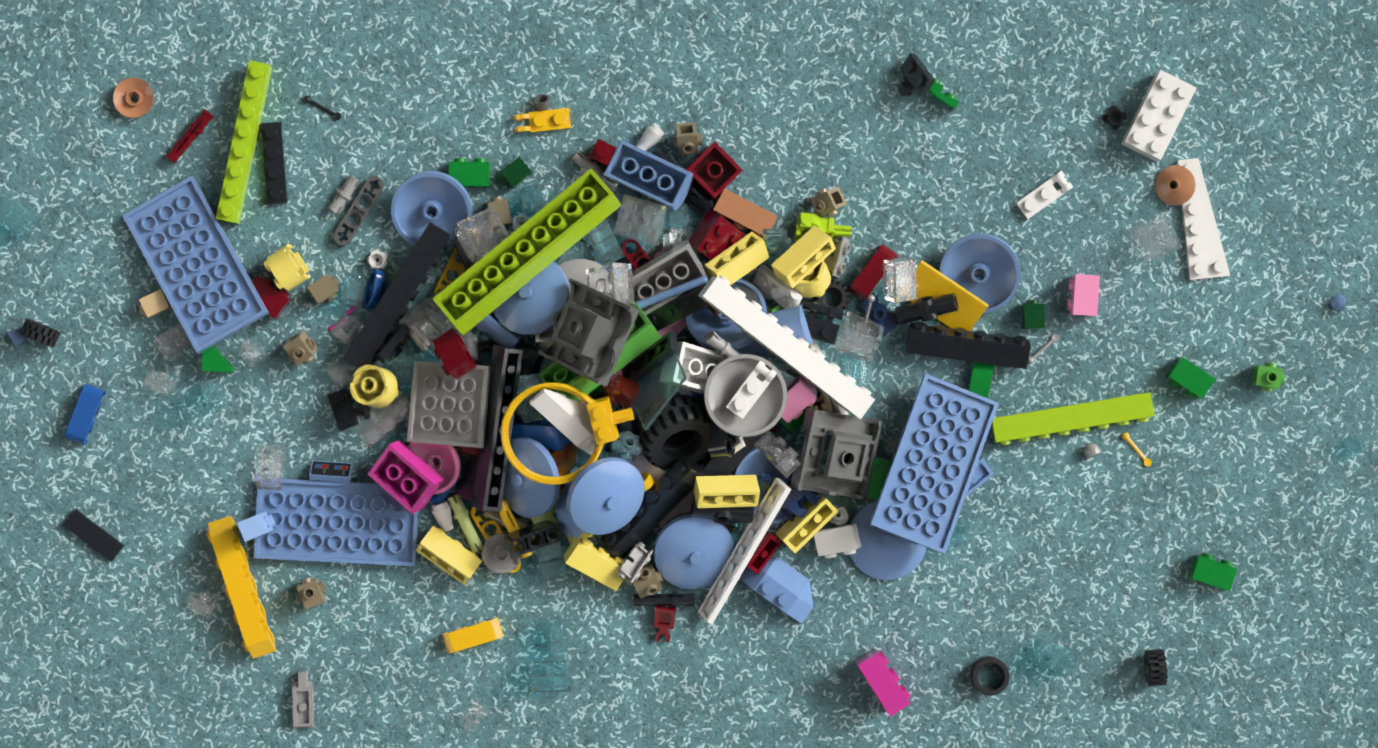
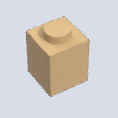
(154, 304)

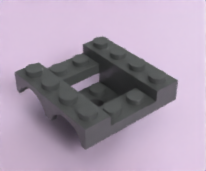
(599, 340)
(849, 436)

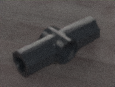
(926, 308)
(724, 514)

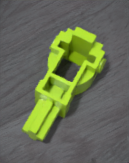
(807, 220)

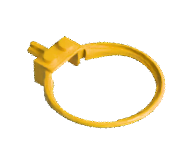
(602, 421)

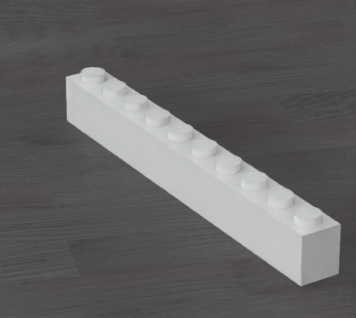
(786, 347)

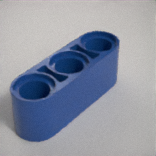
(84, 413)

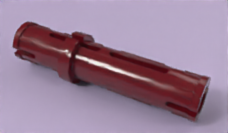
(205, 117)

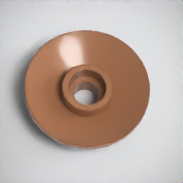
(124, 93)
(1185, 185)

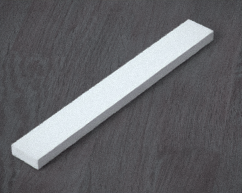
(744, 550)

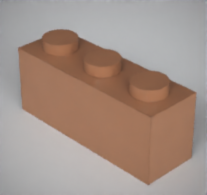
(744, 213)

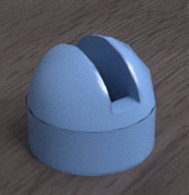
(1338, 302)
(16, 337)

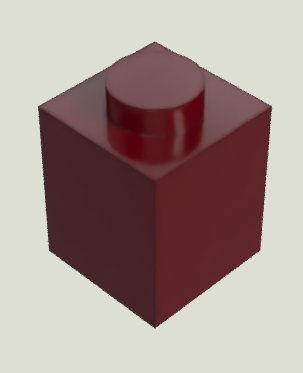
(602, 152)

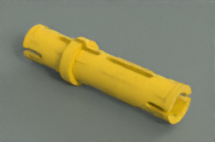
(510, 522)

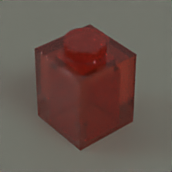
(622, 391)

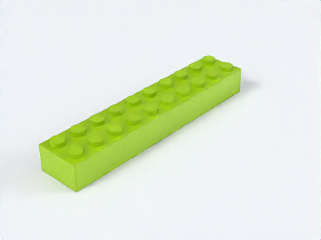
(527, 251)

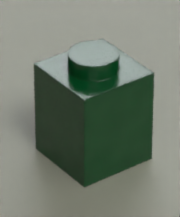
(516, 173)
(1033, 315)

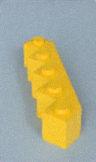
(241, 587)

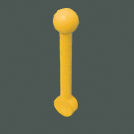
(1147, 462)

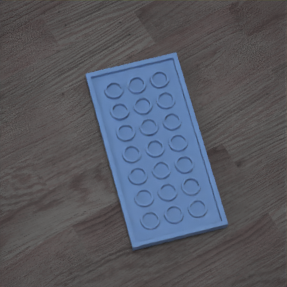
(195, 264)
(934, 464)
(336, 524)

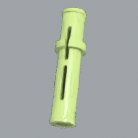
(466, 525)

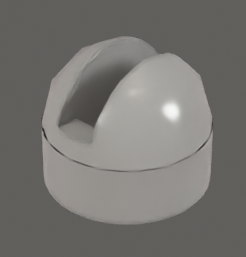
(1091, 449)

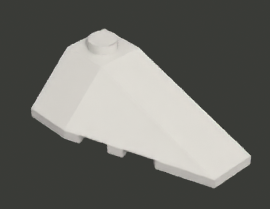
(568, 417)

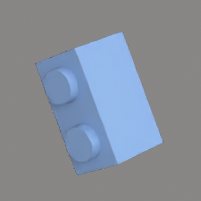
(256, 526)

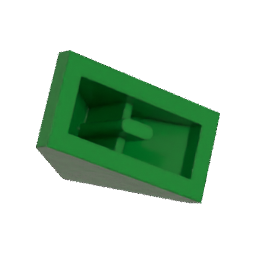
(215, 362)

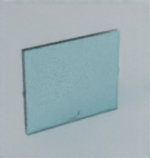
(658, 389)

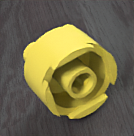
(287, 268)
(815, 282)
(374, 386)

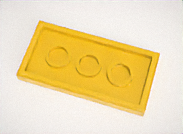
(934, 283)

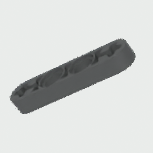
(361, 212)

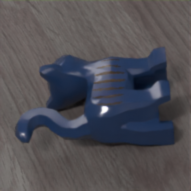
(790, 507)

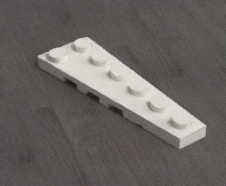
(1202, 237)

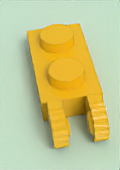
(544, 120)

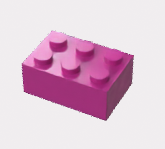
(405, 476)
(883, 681)

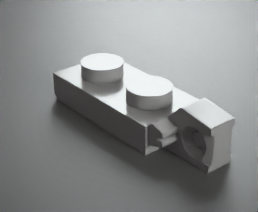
(303, 701)

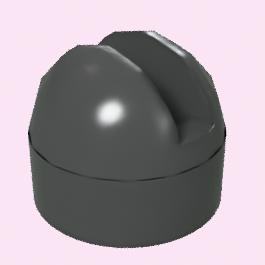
(545, 105)

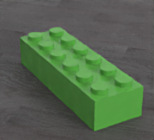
(640, 338)

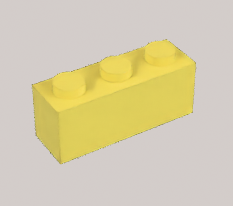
(803, 256)
(738, 258)
(726, 491)
(801, 530)
(449, 555)
(594, 562)

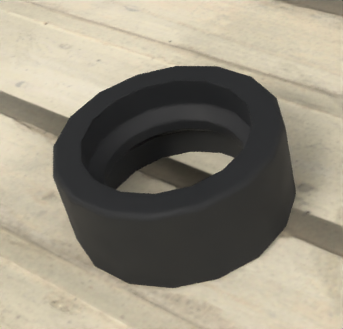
(1004, 679)

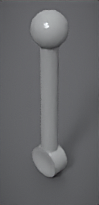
(870, 298)
(1054, 338)

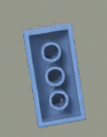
(649, 175)
(790, 317)
(497, 332)

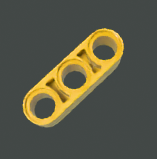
(473, 635)

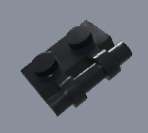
(822, 330)
(344, 411)

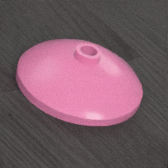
(449, 462)

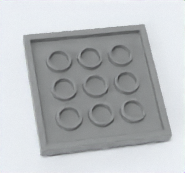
(447, 408)

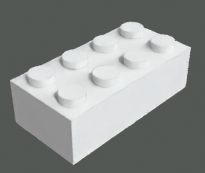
(1158, 115)
(697, 365)

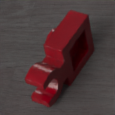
(664, 620)

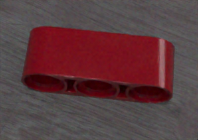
(637, 254)
(872, 273)

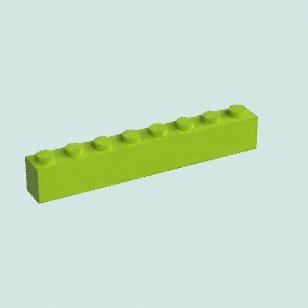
(244, 142)
(1071, 417)

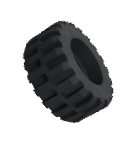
(681, 414)

